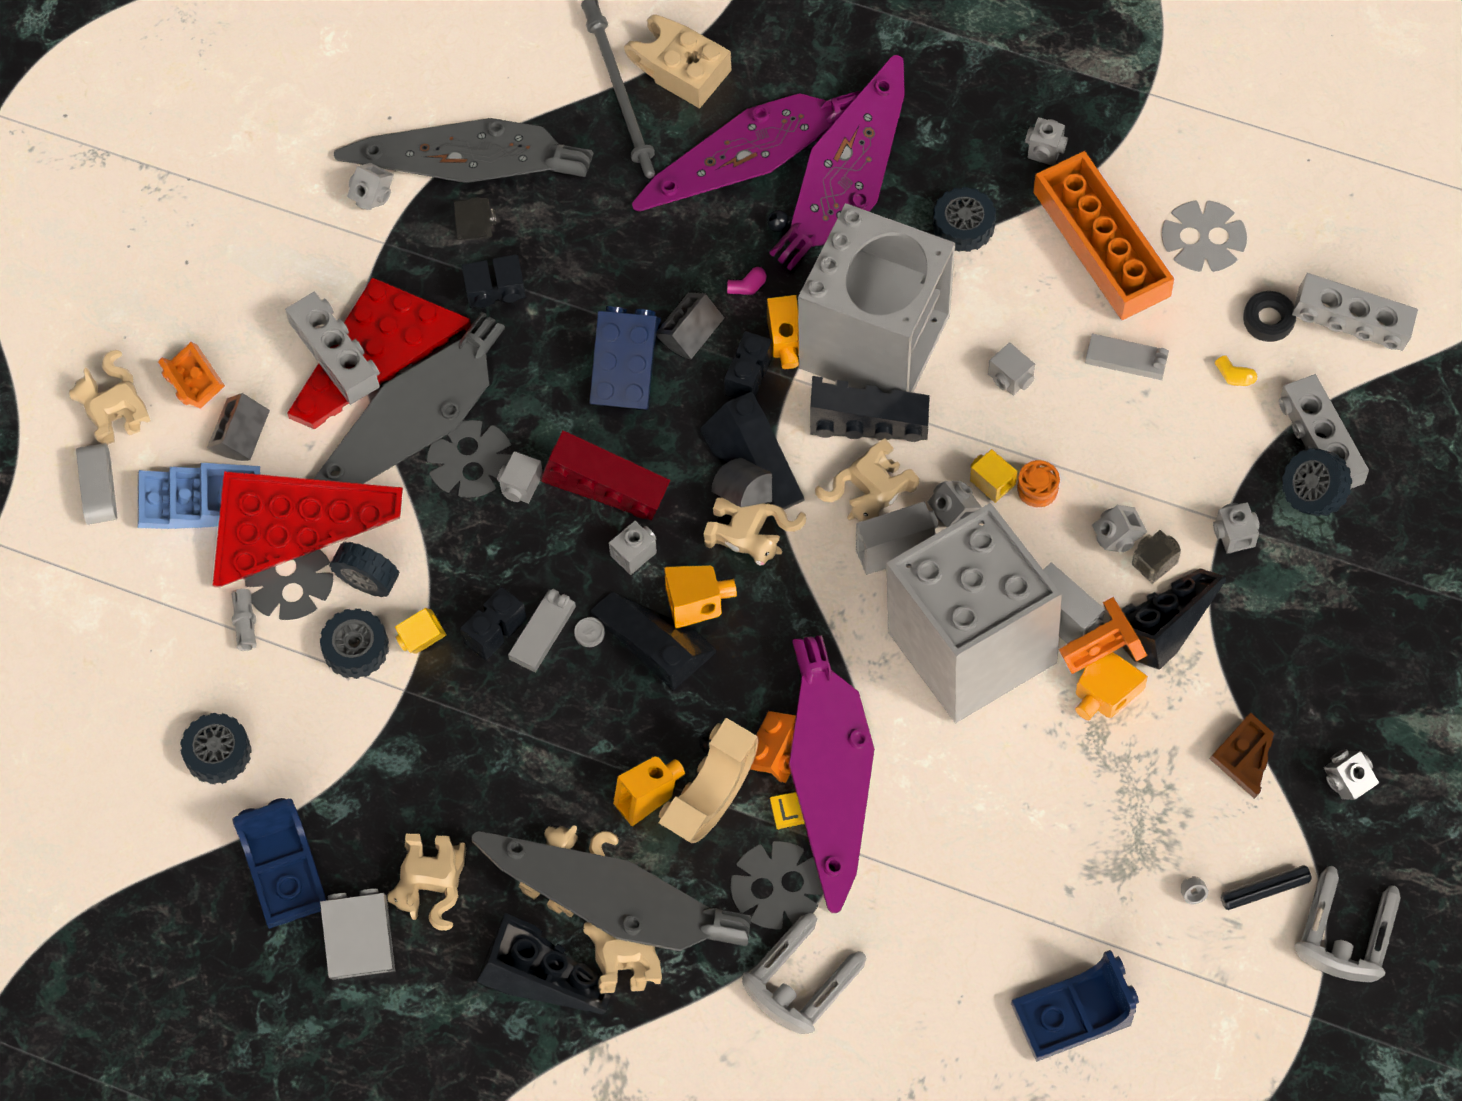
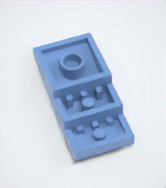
(184, 495)

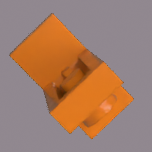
(1103, 640)

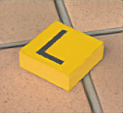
(786, 810)

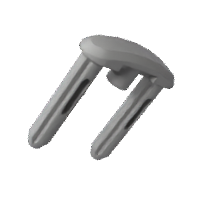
(1339, 962)
(777, 1004)

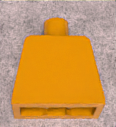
(783, 329)
(695, 593)
(1108, 686)
(646, 788)

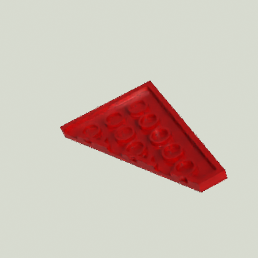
(393, 333)
(283, 518)

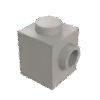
(1011, 369)
(520, 477)
(633, 547)

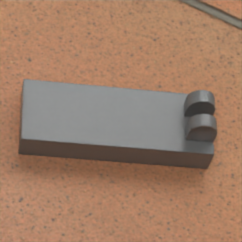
(1127, 356)
(542, 630)

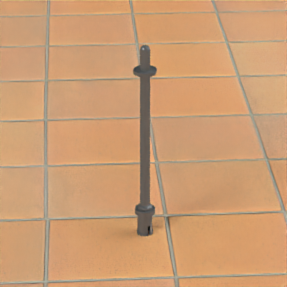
(597, 24)

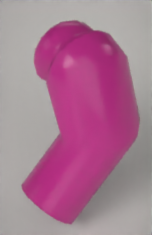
(749, 284)

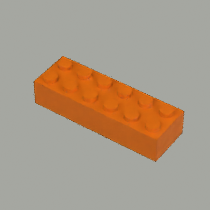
(1103, 235)

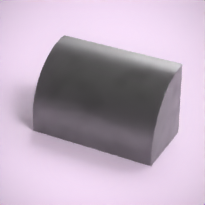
(690, 325)
(238, 428)
(743, 483)

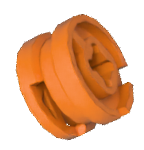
(1037, 484)

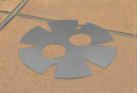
(1194, 254)

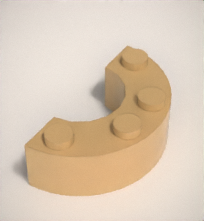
(716, 785)

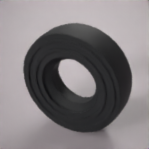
(1263, 331)

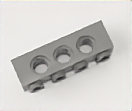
(1369, 308)
(352, 382)
(1310, 395)

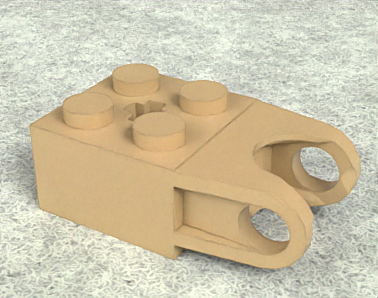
(681, 60)

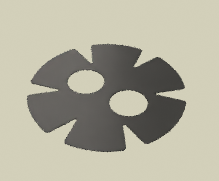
(452, 471)
(313, 584)
(759, 865)

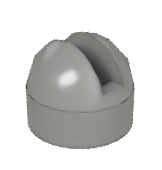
(1199, 895)

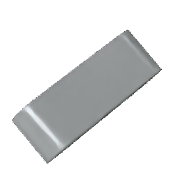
(96, 483)

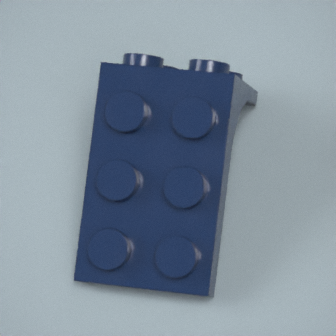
(623, 357)
(280, 861)
(1077, 1009)

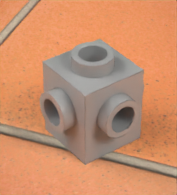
(1046, 141)
(370, 186)
(953, 502)
(1236, 527)
(1119, 528)
(1350, 774)

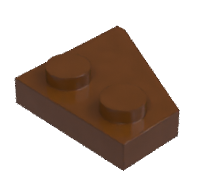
(1245, 754)

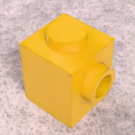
(993, 475)
(419, 631)

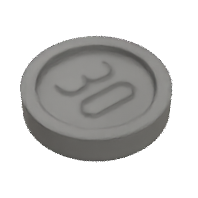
(589, 632)

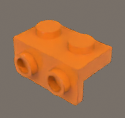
(192, 376)
(775, 745)

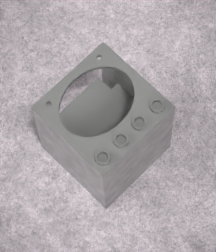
(874, 302)
(973, 612)

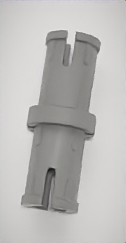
(243, 619)

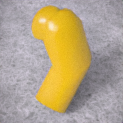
(1235, 375)

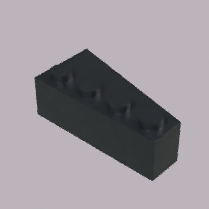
(867, 412)

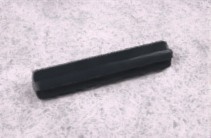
(1266, 887)

